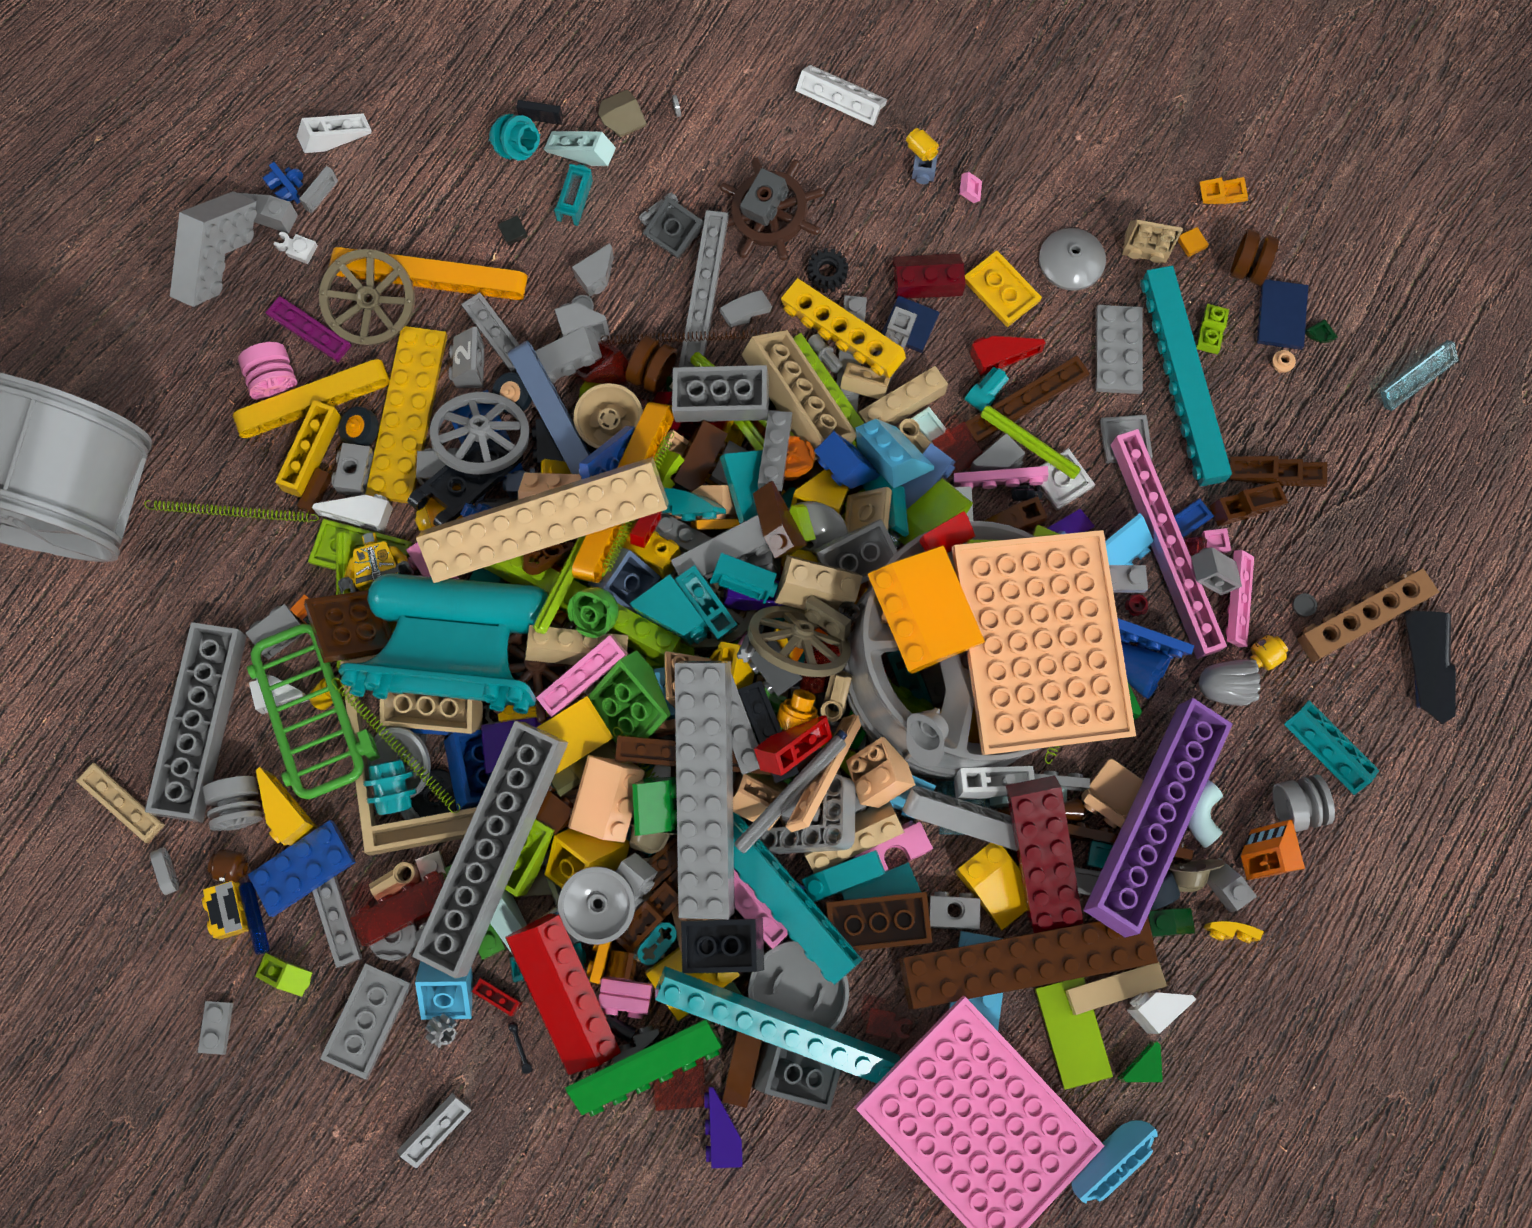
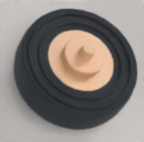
(512, 387)

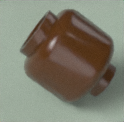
(227, 866)

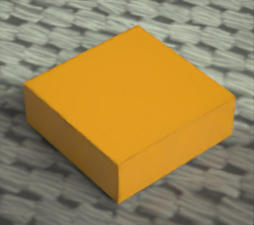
(1192, 242)

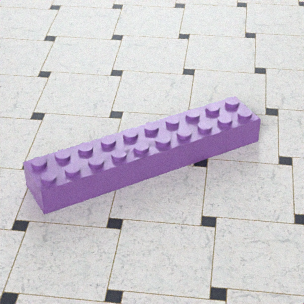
(1158, 818)

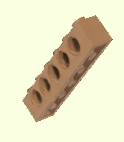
(1416, 583)

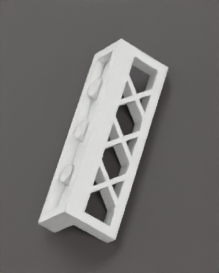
(840, 94)

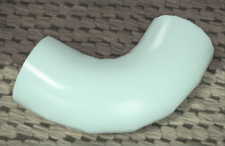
(1201, 822)

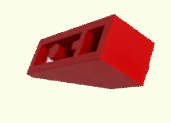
(1003, 351)
(793, 745)

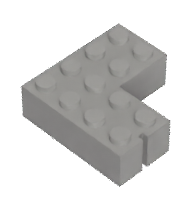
(203, 240)

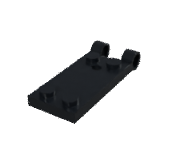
(472, 485)

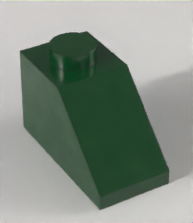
(1171, 922)

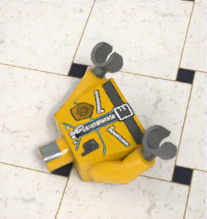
(371, 562)

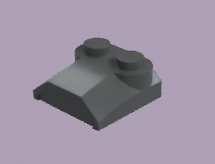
(673, 227)

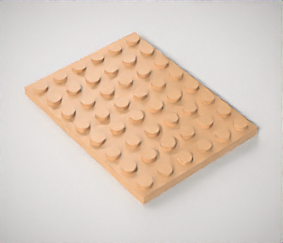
(1050, 645)

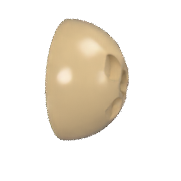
(602, 406)

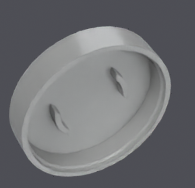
(798, 987)

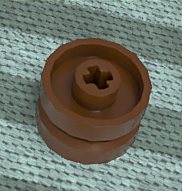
(1254, 256)
(651, 364)

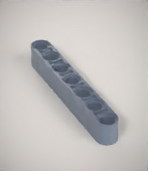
(549, 405)

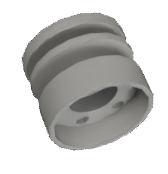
(232, 799)
(1304, 802)

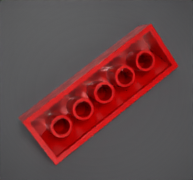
(563, 994)

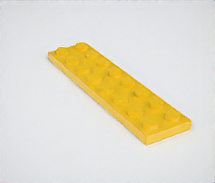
(406, 413)

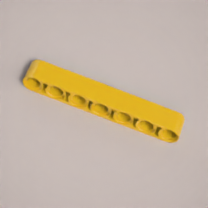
(296, 402)

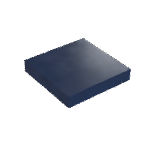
(923, 324)

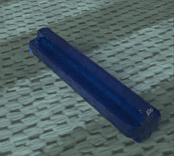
(254, 918)

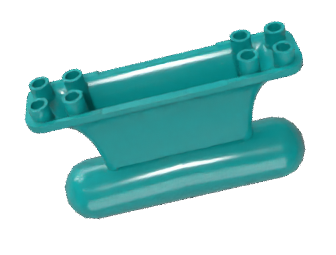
(448, 640)

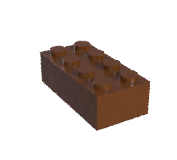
(882, 920)

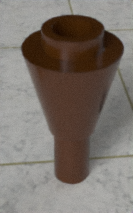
(1074, 810)

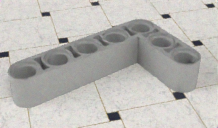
(826, 832)

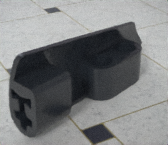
(1431, 658)

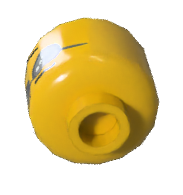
(1269, 652)

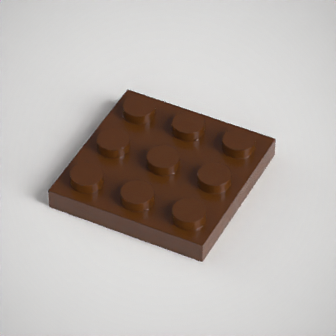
(346, 626)

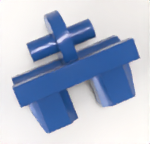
(277, 177)

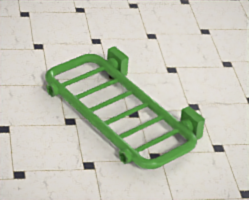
(366, 744)

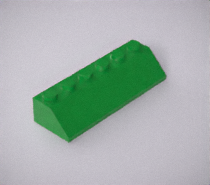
(645, 1067)

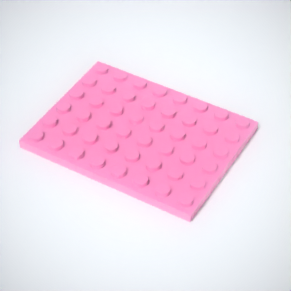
(979, 1123)

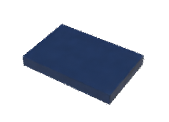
(1282, 314)

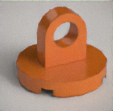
(799, 458)

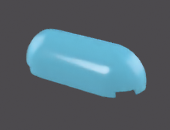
(1121, 1155)

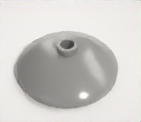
(1068, 269)
(825, 523)
(415, 747)
(586, 920)

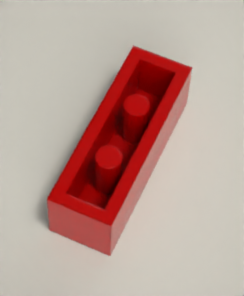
(644, 529)
(496, 997)

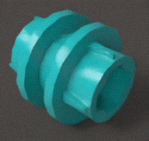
(514, 137)
(390, 787)

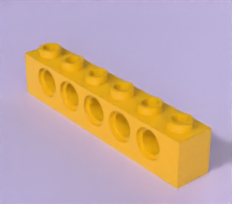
(802, 294)

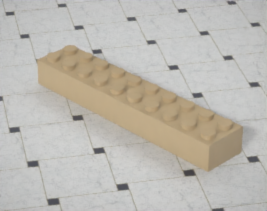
(543, 520)

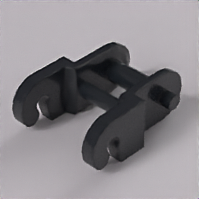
(1025, 492)

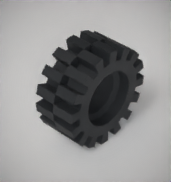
(823, 281)

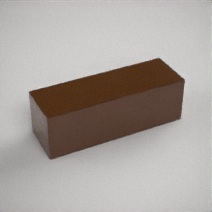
(314, 490)

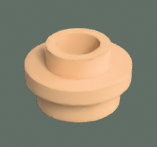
(1281, 366)

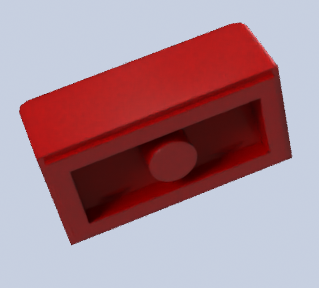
(950, 533)

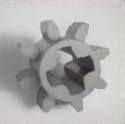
(441, 1030)

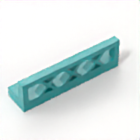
(1332, 747)

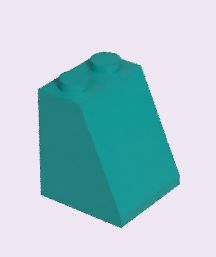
(671, 610)

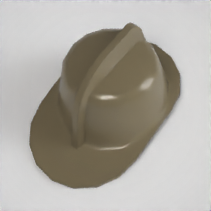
(649, 843)
(1194, 874)

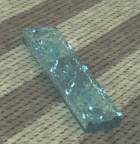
(1419, 375)

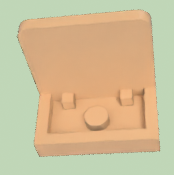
(1112, 792)

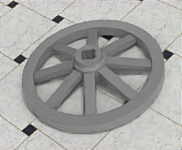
(479, 434)

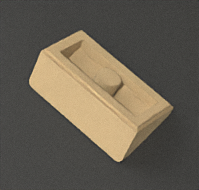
(864, 381)

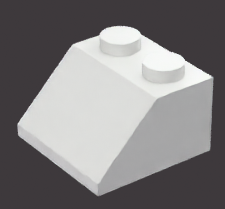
(1158, 1010)

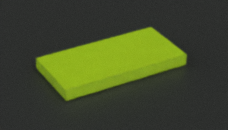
(324, 548)
(1073, 1038)

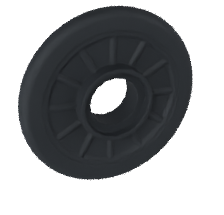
(421, 801)

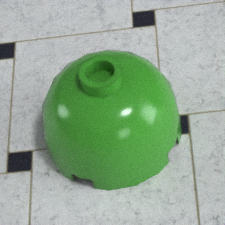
(593, 611)

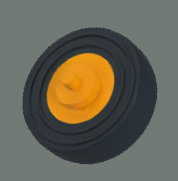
(358, 426)

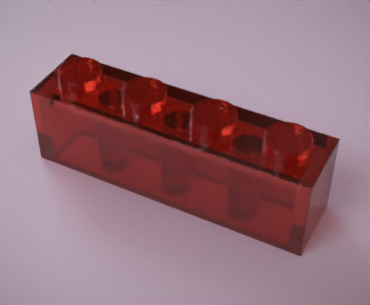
(398, 911)

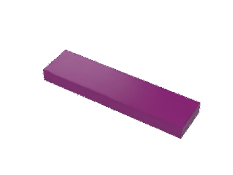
(308, 329)

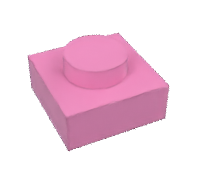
(970, 187)
(1218, 540)

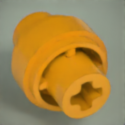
(797, 709)

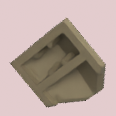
(622, 113)

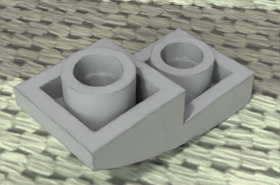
(743, 308)

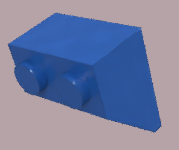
(845, 462)

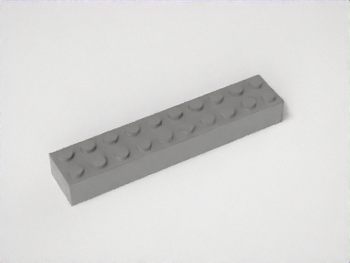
(704, 789)
(490, 849)

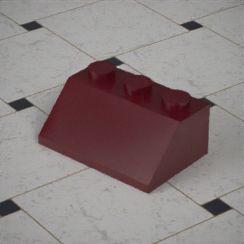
(929, 276)

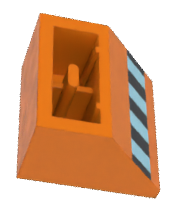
(1272, 851)

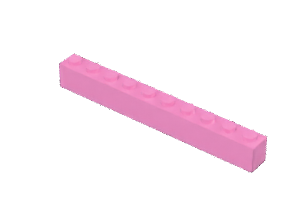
(1168, 544)

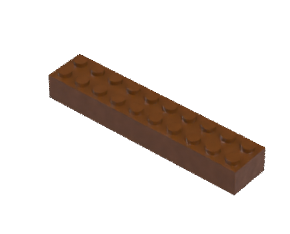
(1022, 962)

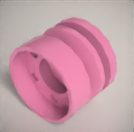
(267, 370)

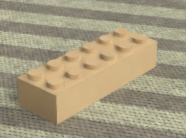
(797, 388)

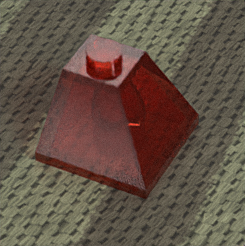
(607, 369)

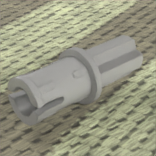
(825, 353)

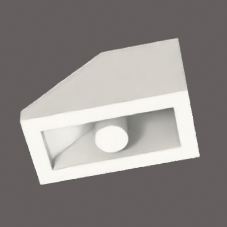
(281, 695)

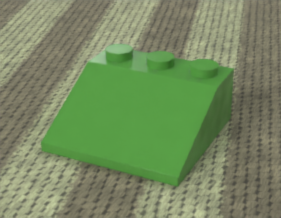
(630, 698)

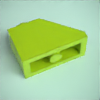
(284, 975)

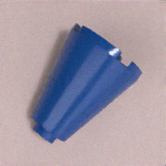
(1144, 668)

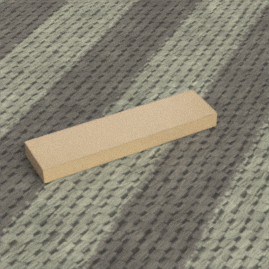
(120, 802)
(1115, 988)

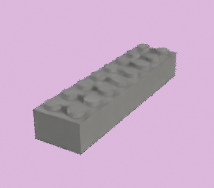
(196, 722)

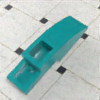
(690, 505)

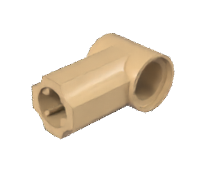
(915, 436)
(836, 694)
(393, 881)

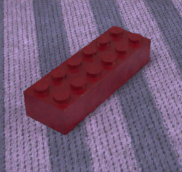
(1044, 853)

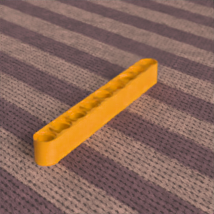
(444, 275)
(643, 444)

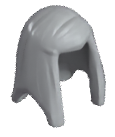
(1231, 682)

